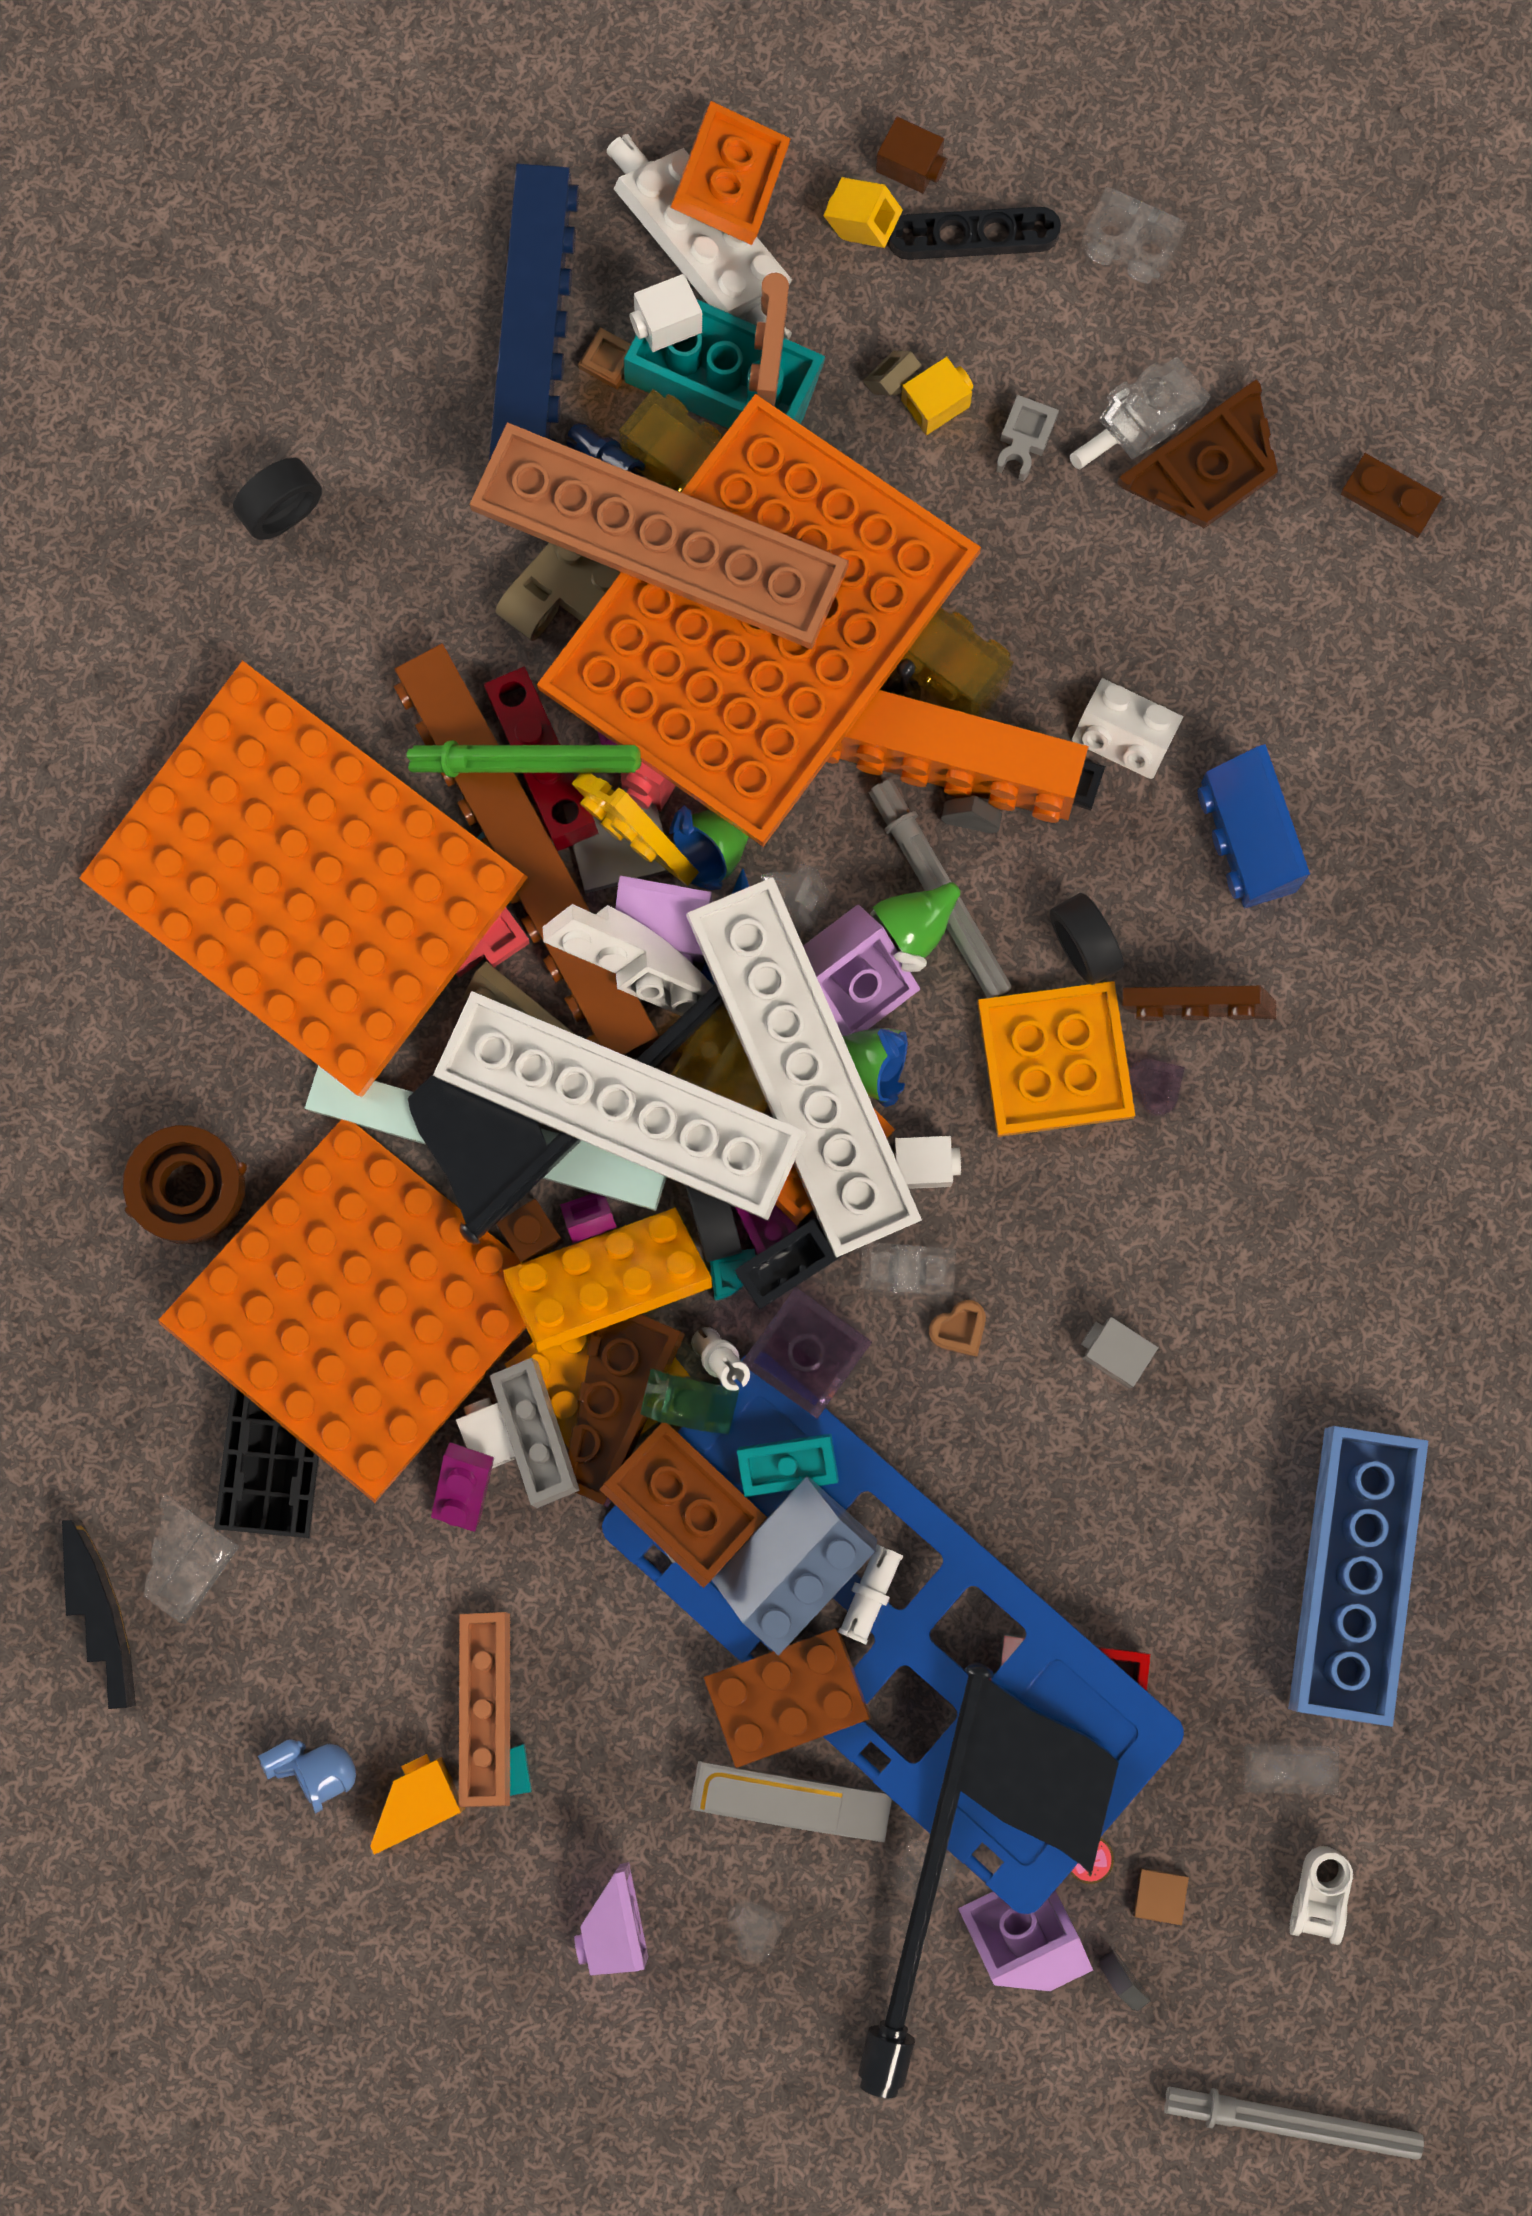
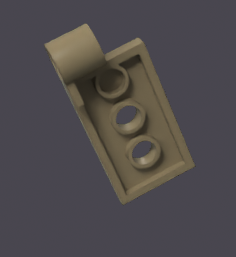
(550, 581)

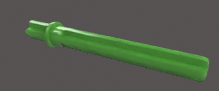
(457, 758)

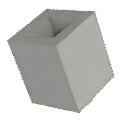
(1118, 1351)

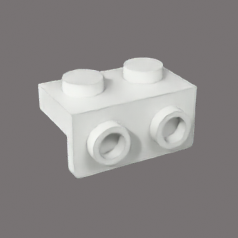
(1127, 728)

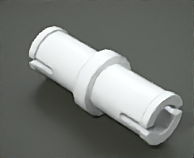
(720, 1358)
(870, 1594)

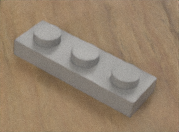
(534, 1433)

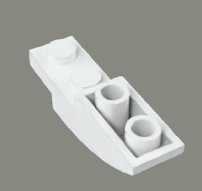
(638, 956)

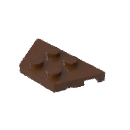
(1210, 462)

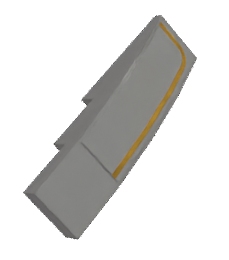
(790, 1801)

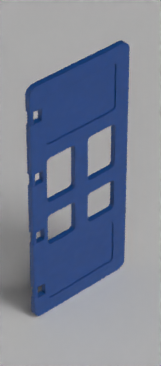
(1049, 1671)

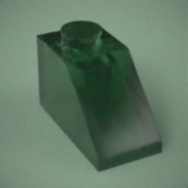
(689, 1402)

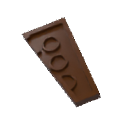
(613, 1397)

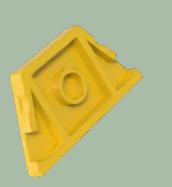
(628, 821)

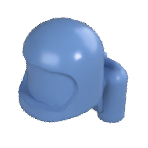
(320, 1772)

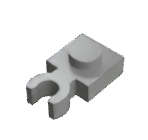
(1026, 432)

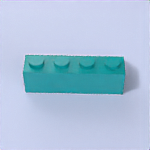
(714, 369)

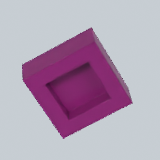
(587, 1217)

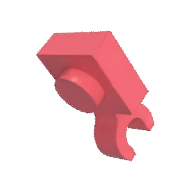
(498, 944)

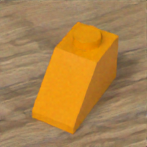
(416, 1802)

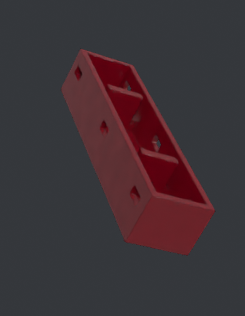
(530, 726)

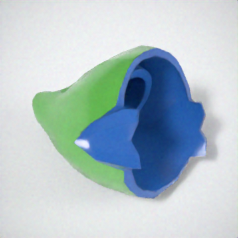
(708, 844)
(879, 1061)

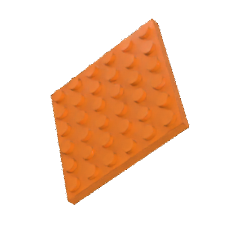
(353, 1309)

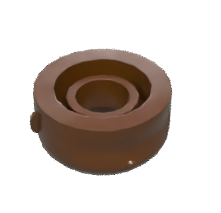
(153, 1163)

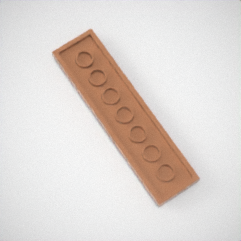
(659, 535)

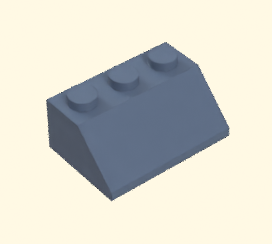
(794, 1564)

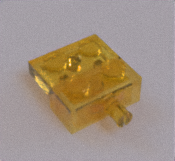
(719, 1063)

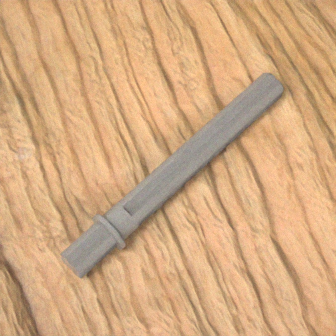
(931, 875)
(1294, 2123)

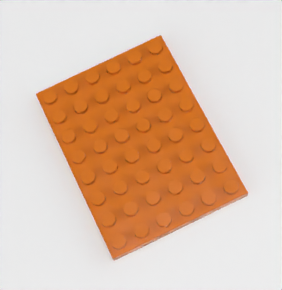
(735, 707)
(303, 878)

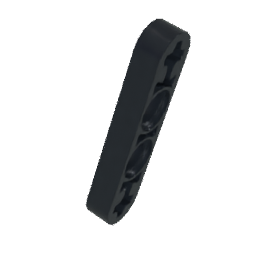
(973, 226)

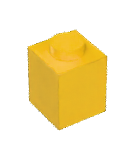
(863, 212)
(937, 395)

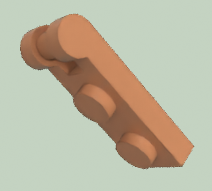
(770, 337)

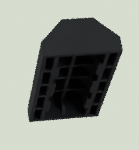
(264, 1475)

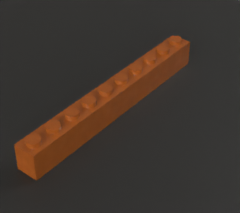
(518, 836)

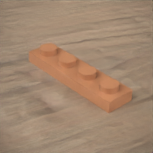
(484, 1709)

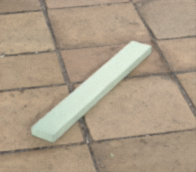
(584, 1168)

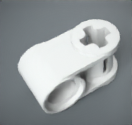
(1322, 1899)

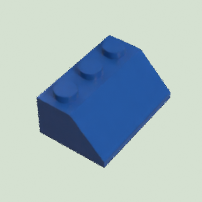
(1253, 828)

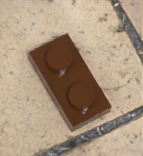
(1391, 495)

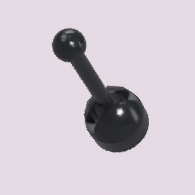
(902, 683)

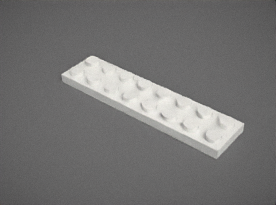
(804, 1066)
(620, 1105)

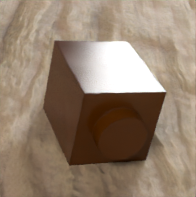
(911, 155)
(529, 1232)

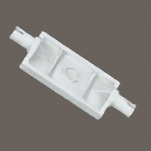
(717, 264)

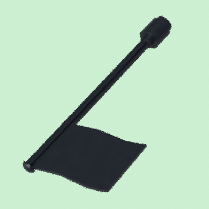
(500, 1154)
(1026, 1775)

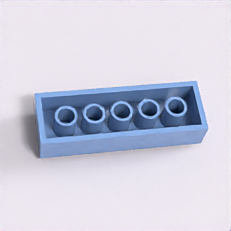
(1358, 1575)

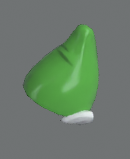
(917, 922)

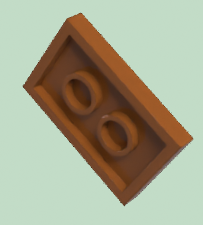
(683, 1504)
(787, 1698)

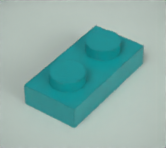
(786, 1463)

